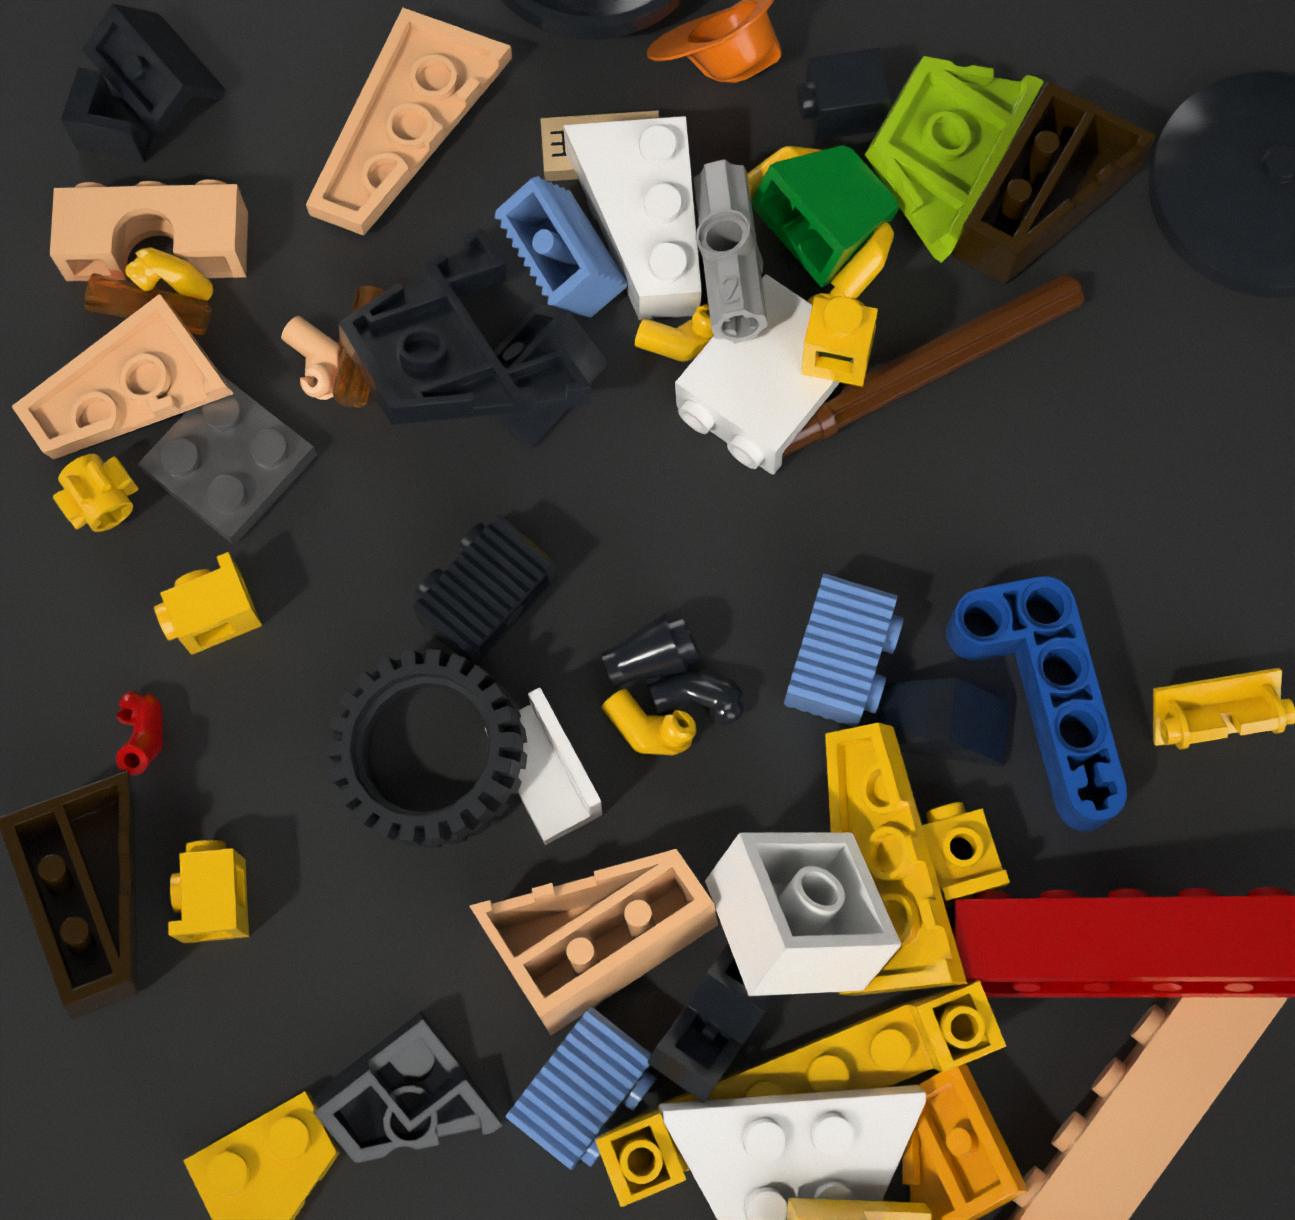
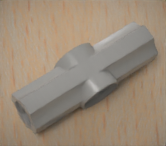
(730, 252)

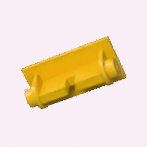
(1220, 707)

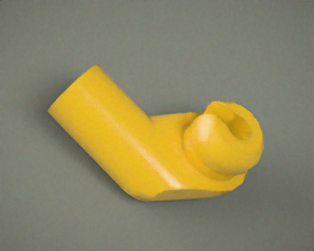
(177, 272)
(676, 343)
(649, 733)

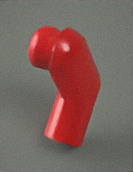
(147, 737)

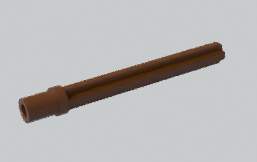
(940, 358)

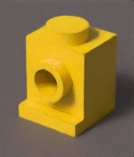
(839, 328)
(207, 607)
(963, 877)
(209, 894)

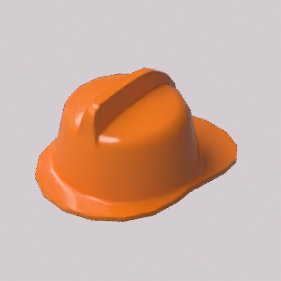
(724, 44)

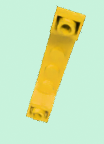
(872, 1053)

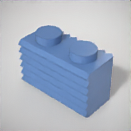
(560, 248)
(842, 650)
(583, 1089)

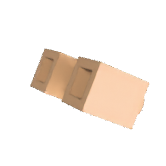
(101, 224)

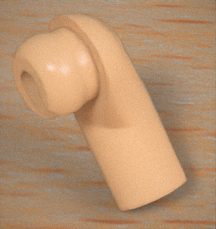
(321, 356)

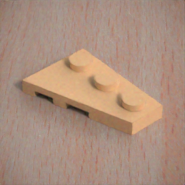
(122, 383)

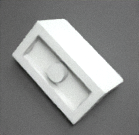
(554, 781)

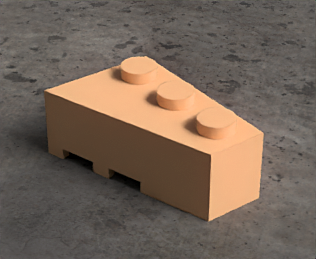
(597, 933)

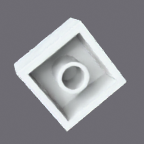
(801, 913)

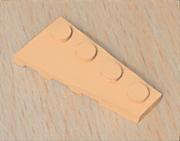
(403, 114)

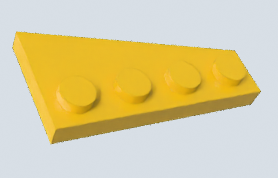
(876, 804)

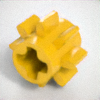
(95, 492)

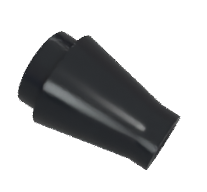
(653, 651)

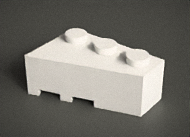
(644, 205)

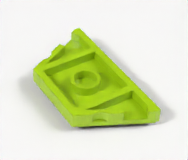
(947, 143)

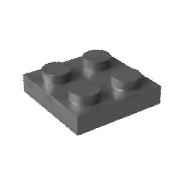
(228, 462)

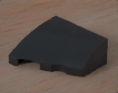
(402, 1096)

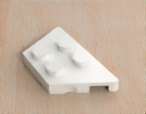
(800, 1145)

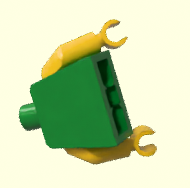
(827, 214)

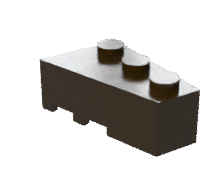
(1048, 181)
(81, 888)

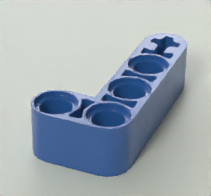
(1050, 703)

